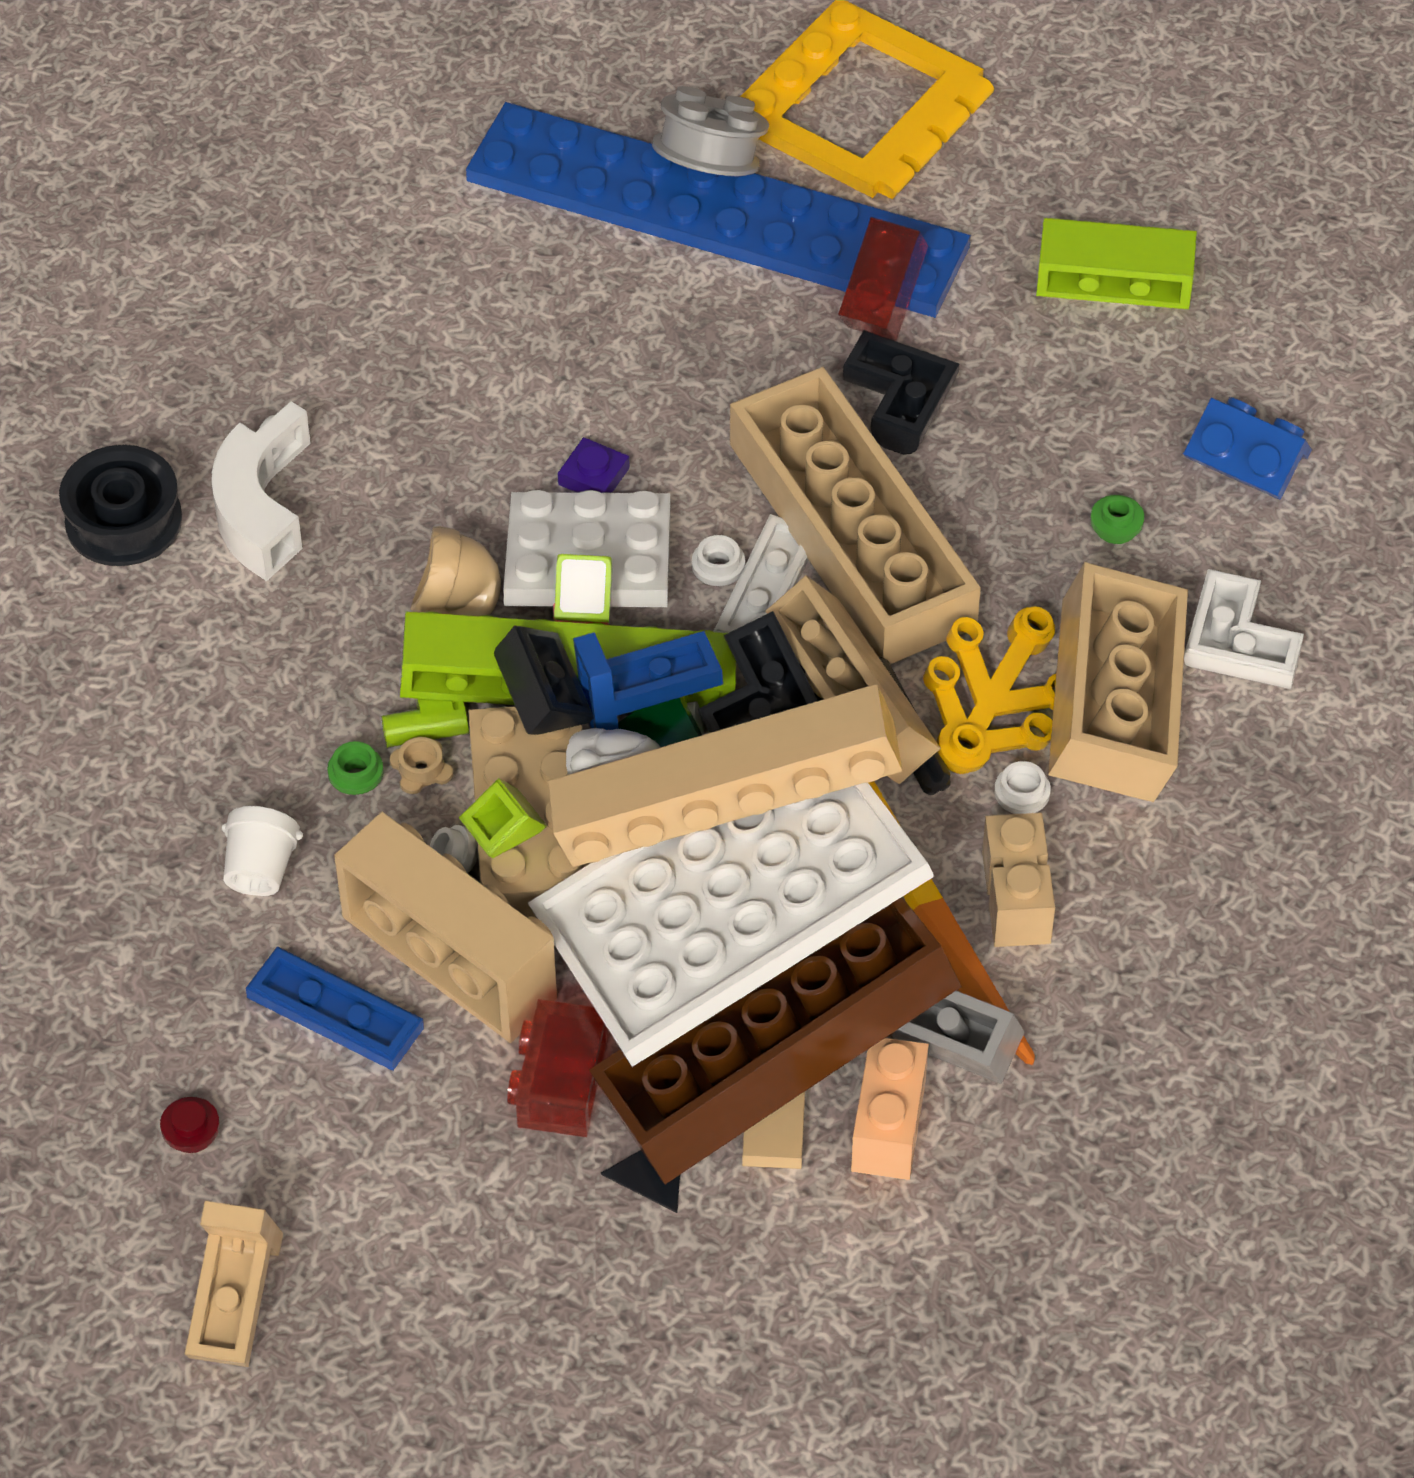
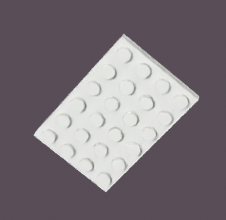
(722, 910)

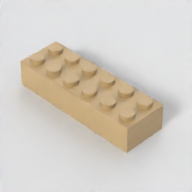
(853, 514)

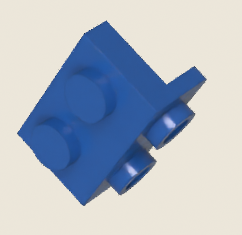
(1246, 447)

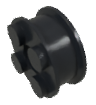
(120, 505)

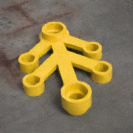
(993, 695)

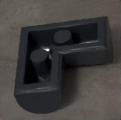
(911, 384)
(771, 676)

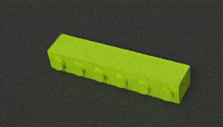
(455, 658)

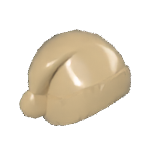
(458, 576)

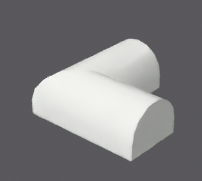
(1231, 644)

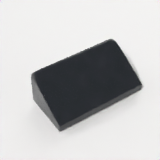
(541, 681)

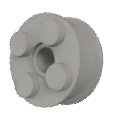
(710, 132)

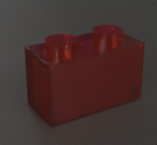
(883, 279)
(555, 1083)

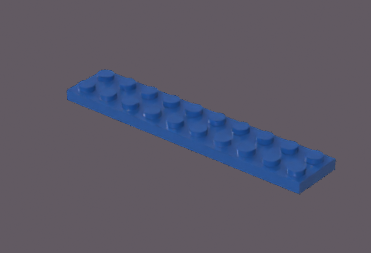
(729, 216)

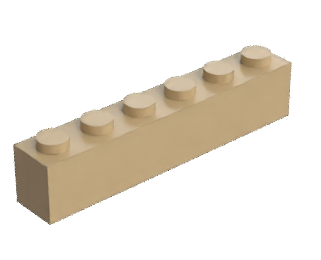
(724, 776)

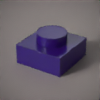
(593, 468)

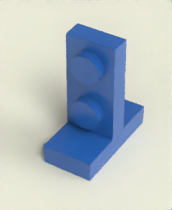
(643, 676)

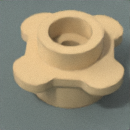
(416, 752)

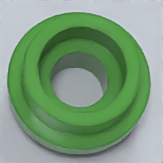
(1117, 529)
(352, 756)

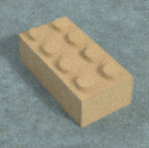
(1119, 682)
(527, 762)
(446, 925)

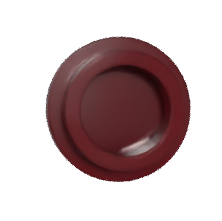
(190, 1124)

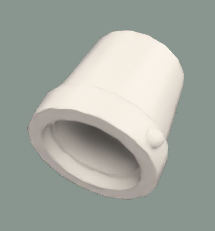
(258, 849)

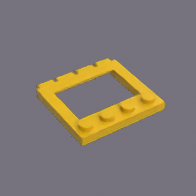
(910, 141)

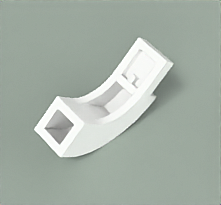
(250, 522)

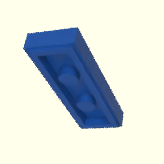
(335, 1008)

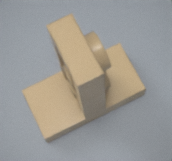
(231, 1282)

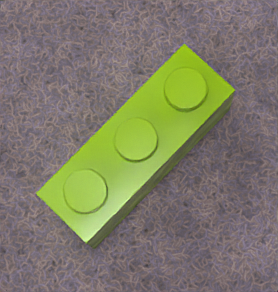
(1116, 263)

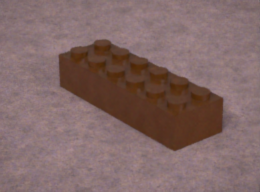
(777, 1040)

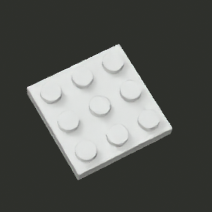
(615, 525)

